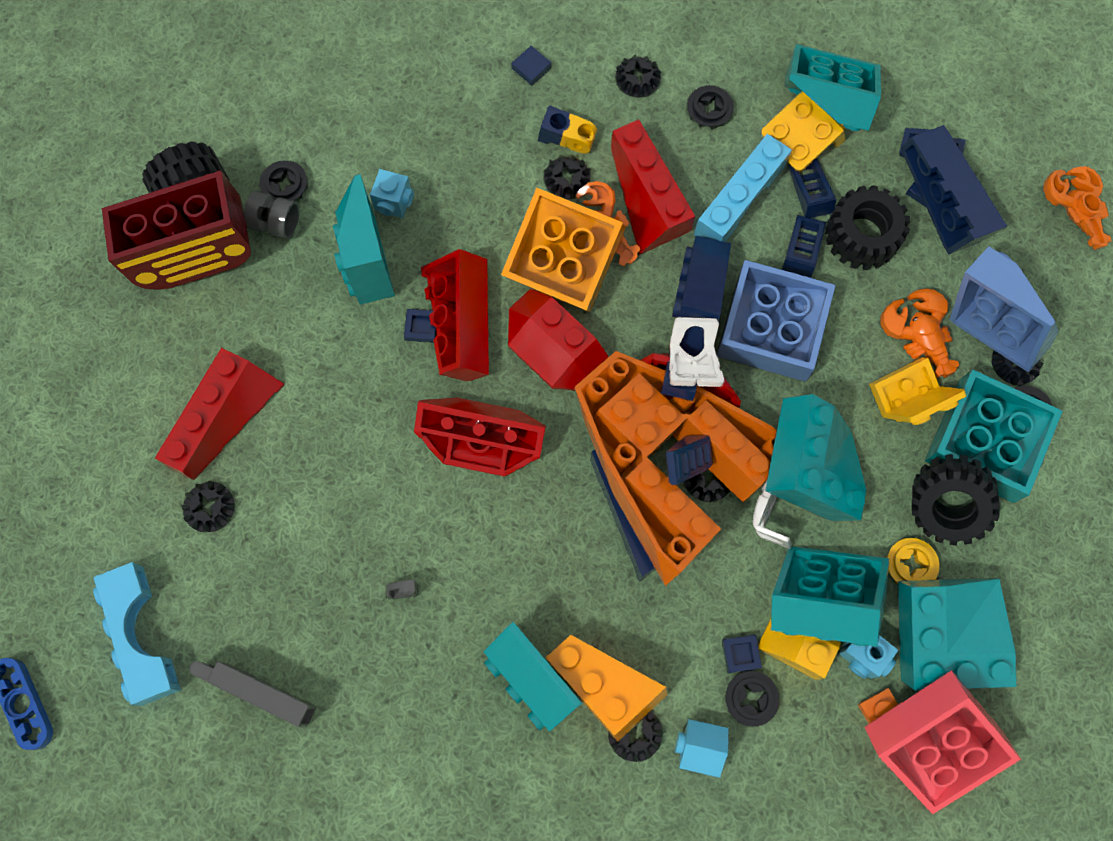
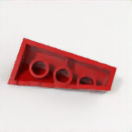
(649, 191)
(459, 313)
(216, 413)

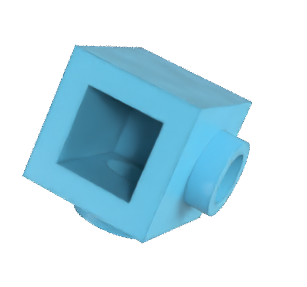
(391, 193)
(870, 660)
(702, 748)

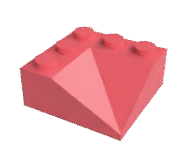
(941, 743)

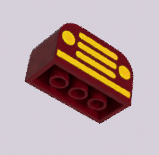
(178, 233)

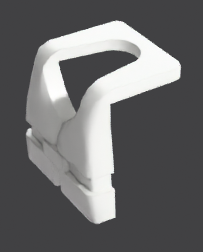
(704, 367)
(761, 514)

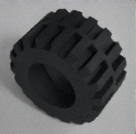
(179, 165)
(873, 206)
(961, 522)

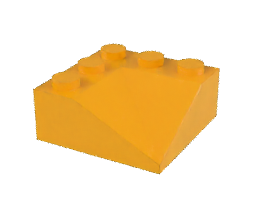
(563, 249)

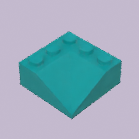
(837, 83)
(360, 246)
(1000, 430)
(816, 460)
(830, 596)
(955, 628)

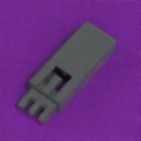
(255, 691)

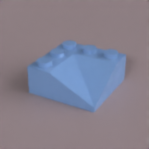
(1004, 310)
(776, 321)

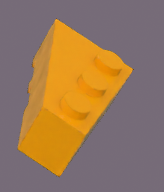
(605, 685)

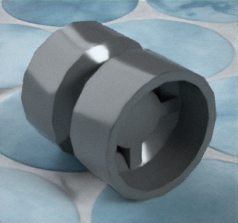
(267, 214)

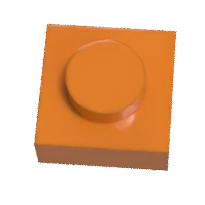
(877, 705)

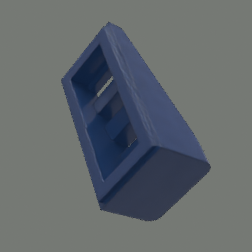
(816, 204)
(801, 263)
(689, 458)

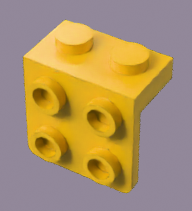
(805, 130)
(913, 393)

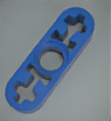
(23, 730)

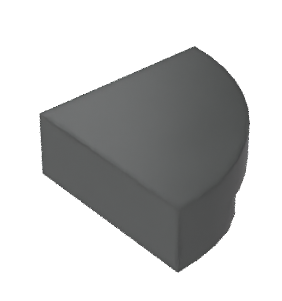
(405, 589)

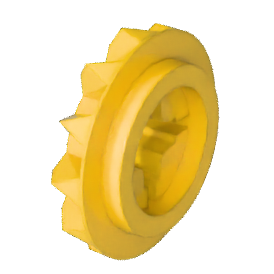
(923, 554)

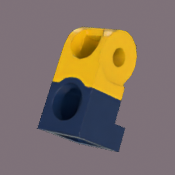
(567, 130)

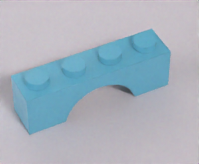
(743, 188)
(122, 596)

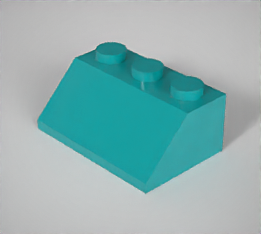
(530, 678)

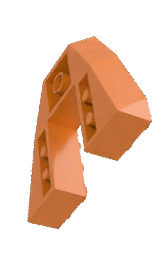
(633, 420)

